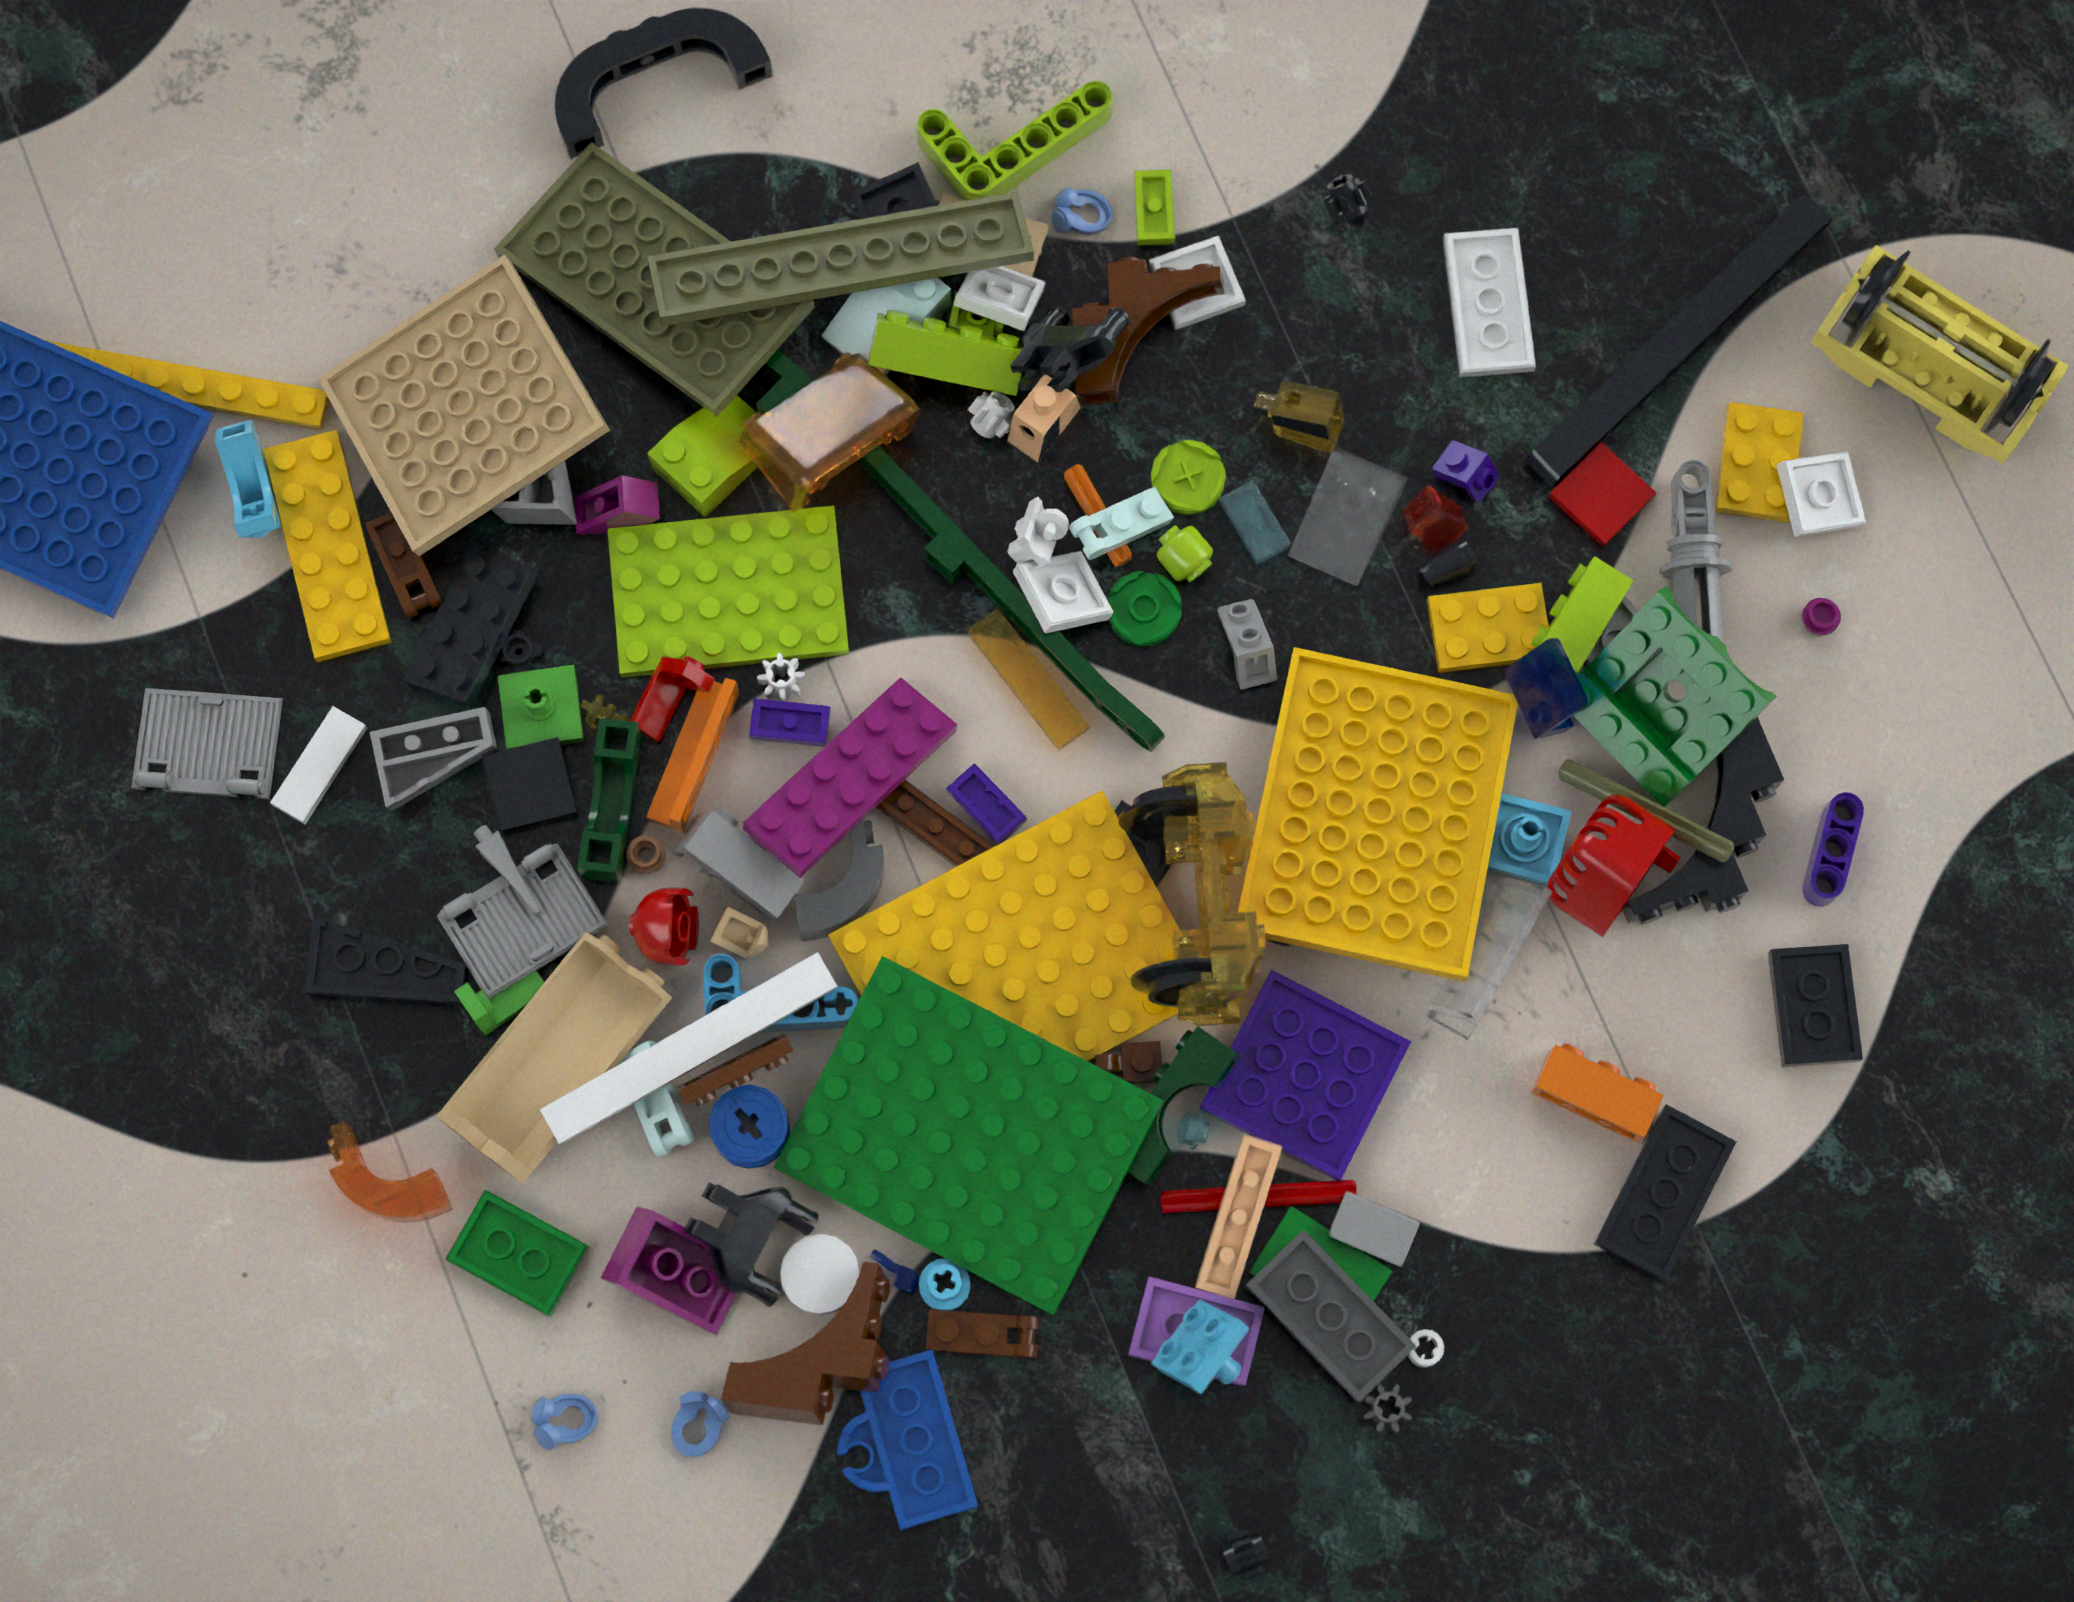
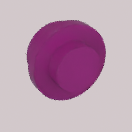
(1821, 616)

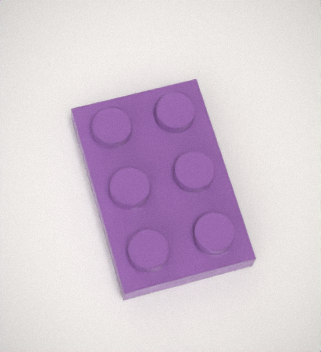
(1164, 1310)

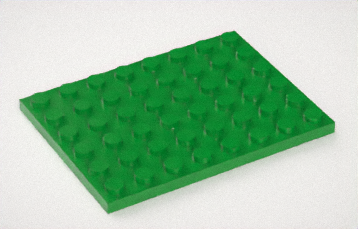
(968, 1135)

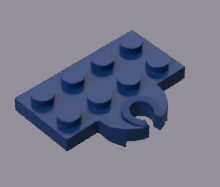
(910, 1444)

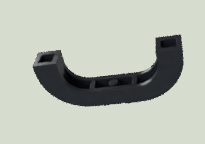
(644, 47)

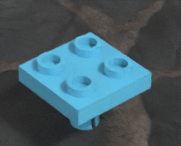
(1528, 839)
(1202, 1348)

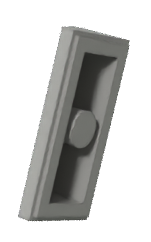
(1373, 1229)

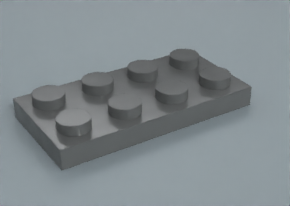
(1330, 1316)

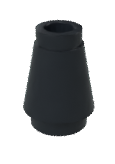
(1449, 563)

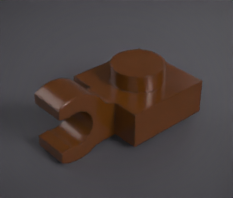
(1136, 1061)

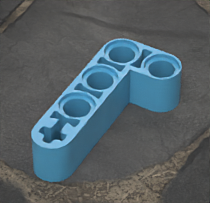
(722, 993)

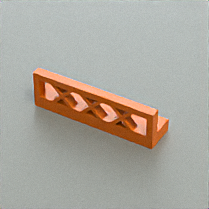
(693, 755)

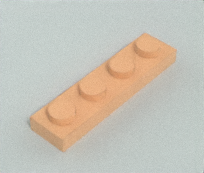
(1238, 1216)

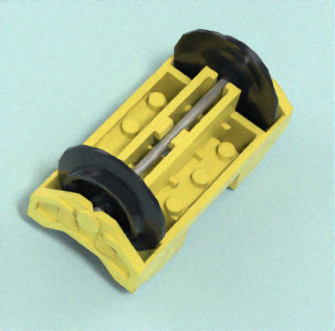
(1955, 386)

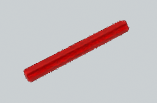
(1278, 1195)

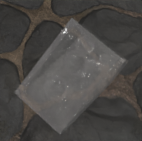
(1347, 516)

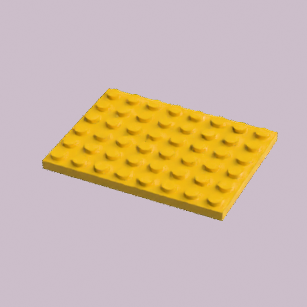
(1379, 814)
(1034, 932)

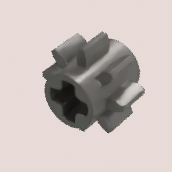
(1376, 1412)

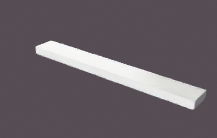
(688, 1048)

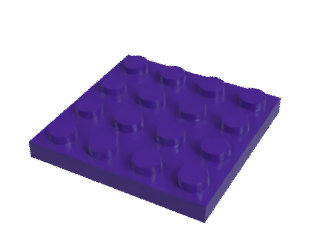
(1306, 1075)

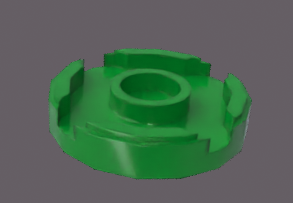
(1144, 608)

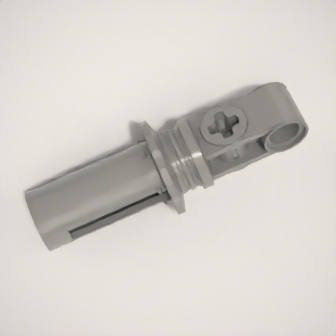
(1695, 549)

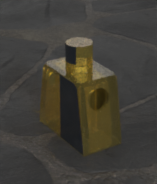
(1304, 414)

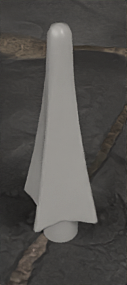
(496, 853)

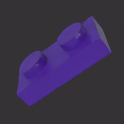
(789, 722)

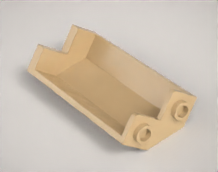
(562, 1039)

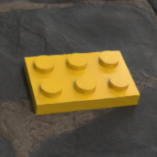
(1751, 448)
(1485, 626)

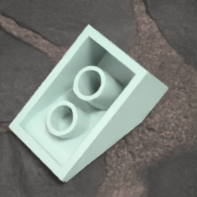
(856, 320)

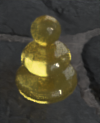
(597, 710)

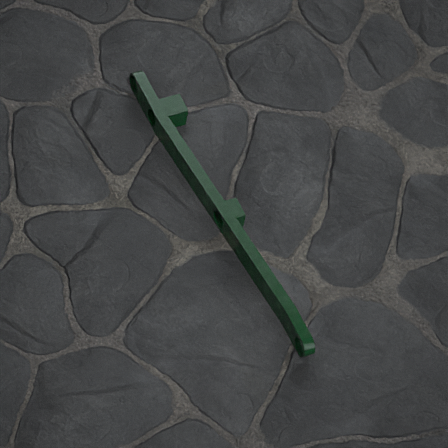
(955, 553)

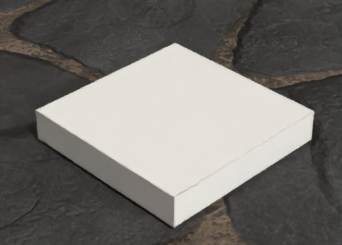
(1204, 252)
(1000, 295)
(1821, 494)
(1063, 592)

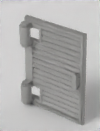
(207, 742)
(509, 935)

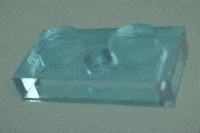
(1255, 522)

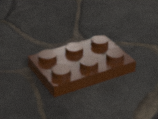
(736, 1071)

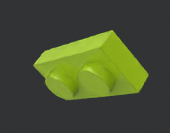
(1154, 207)

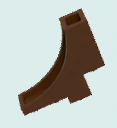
(1146, 301)
(840, 1355)

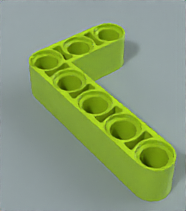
(1016, 147)

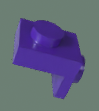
(1467, 469)

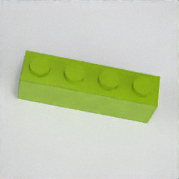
(945, 352)

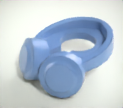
(1064, 220)
(690, 1405)
(550, 1436)

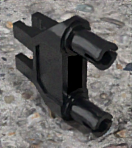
(1064, 349)
(744, 1234)

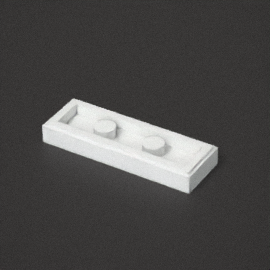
(318, 765)

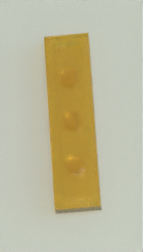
(1028, 679)

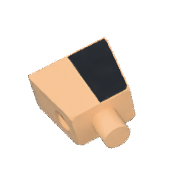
(1045, 415)

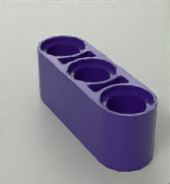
(1843, 834)

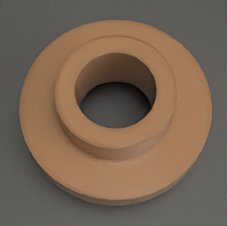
(642, 843)

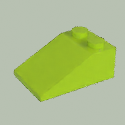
(704, 456)

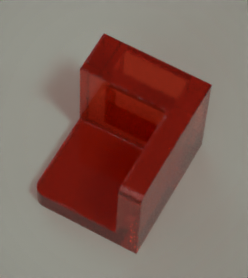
(1435, 518)

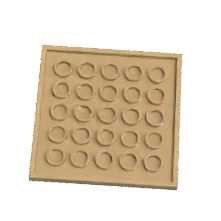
(462, 405)

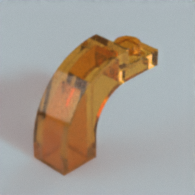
(396, 1201)

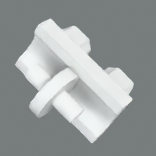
(1038, 534)

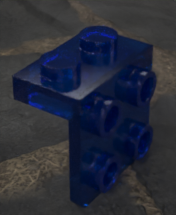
(1546, 689)

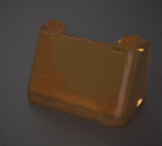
(827, 427)

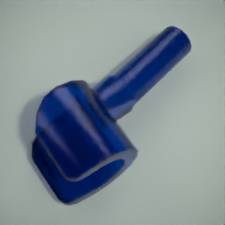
(906, 1277)

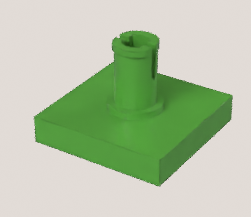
(541, 706)

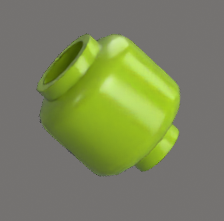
(1184, 553)

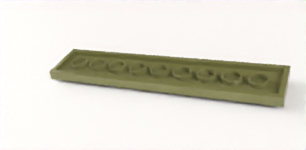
(839, 258)

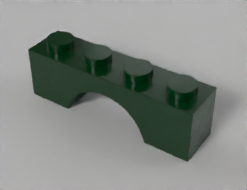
(612, 799)
(1200, 1062)

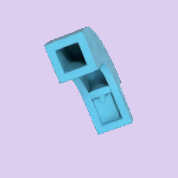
(248, 480)

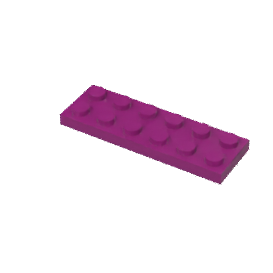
(849, 777)

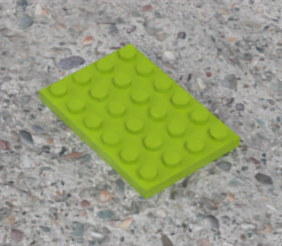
(728, 590)

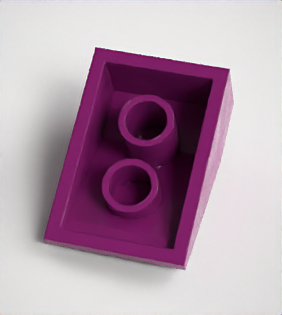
(669, 1270)

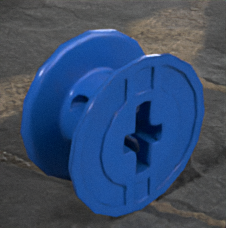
(727, 1129)

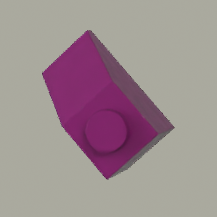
(617, 504)

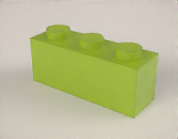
(1586, 610)

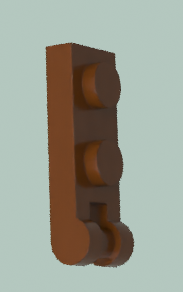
(402, 565)
(981, 1334)

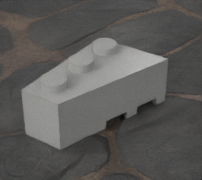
(541, 502)
(428, 752)
(738, 862)

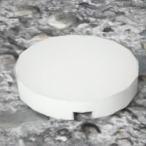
(819, 1273)

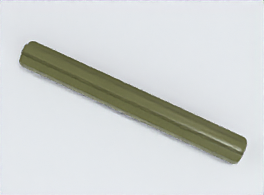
(1686, 830)

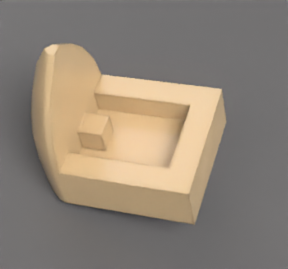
(740, 934)

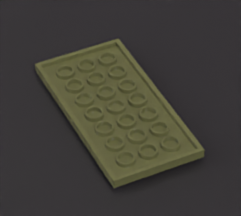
(590, 252)

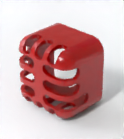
(1611, 865)

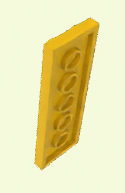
(327, 546)

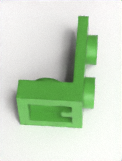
(502, 1007)

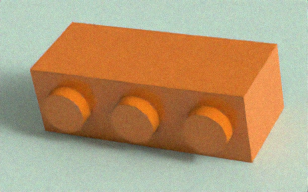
(1597, 1092)

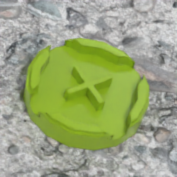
(1188, 477)

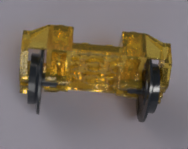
(1206, 824)

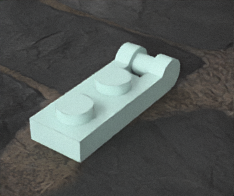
(1121, 523)
(659, 1108)

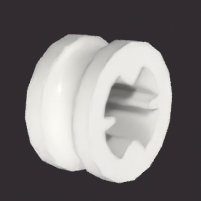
(1435, 1353)

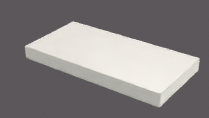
(1489, 302)

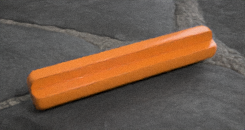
(1091, 503)

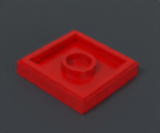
(1602, 494)

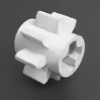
(992, 414)
(781, 688)

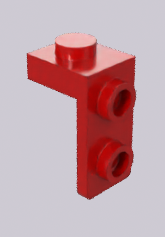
(666, 691)

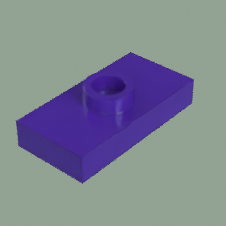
(986, 804)

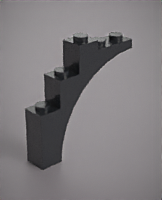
(1743, 772)

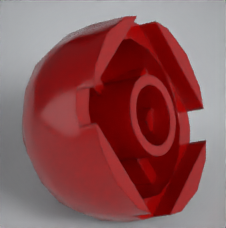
(666, 926)

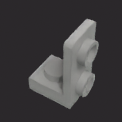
(1250, 644)

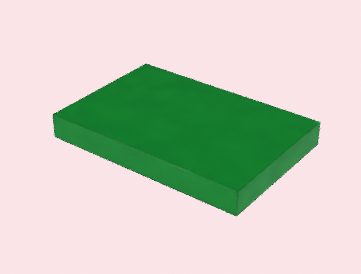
(517, 1253)
(1359, 1266)

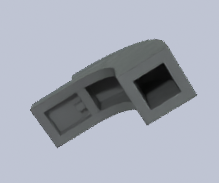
(851, 897)

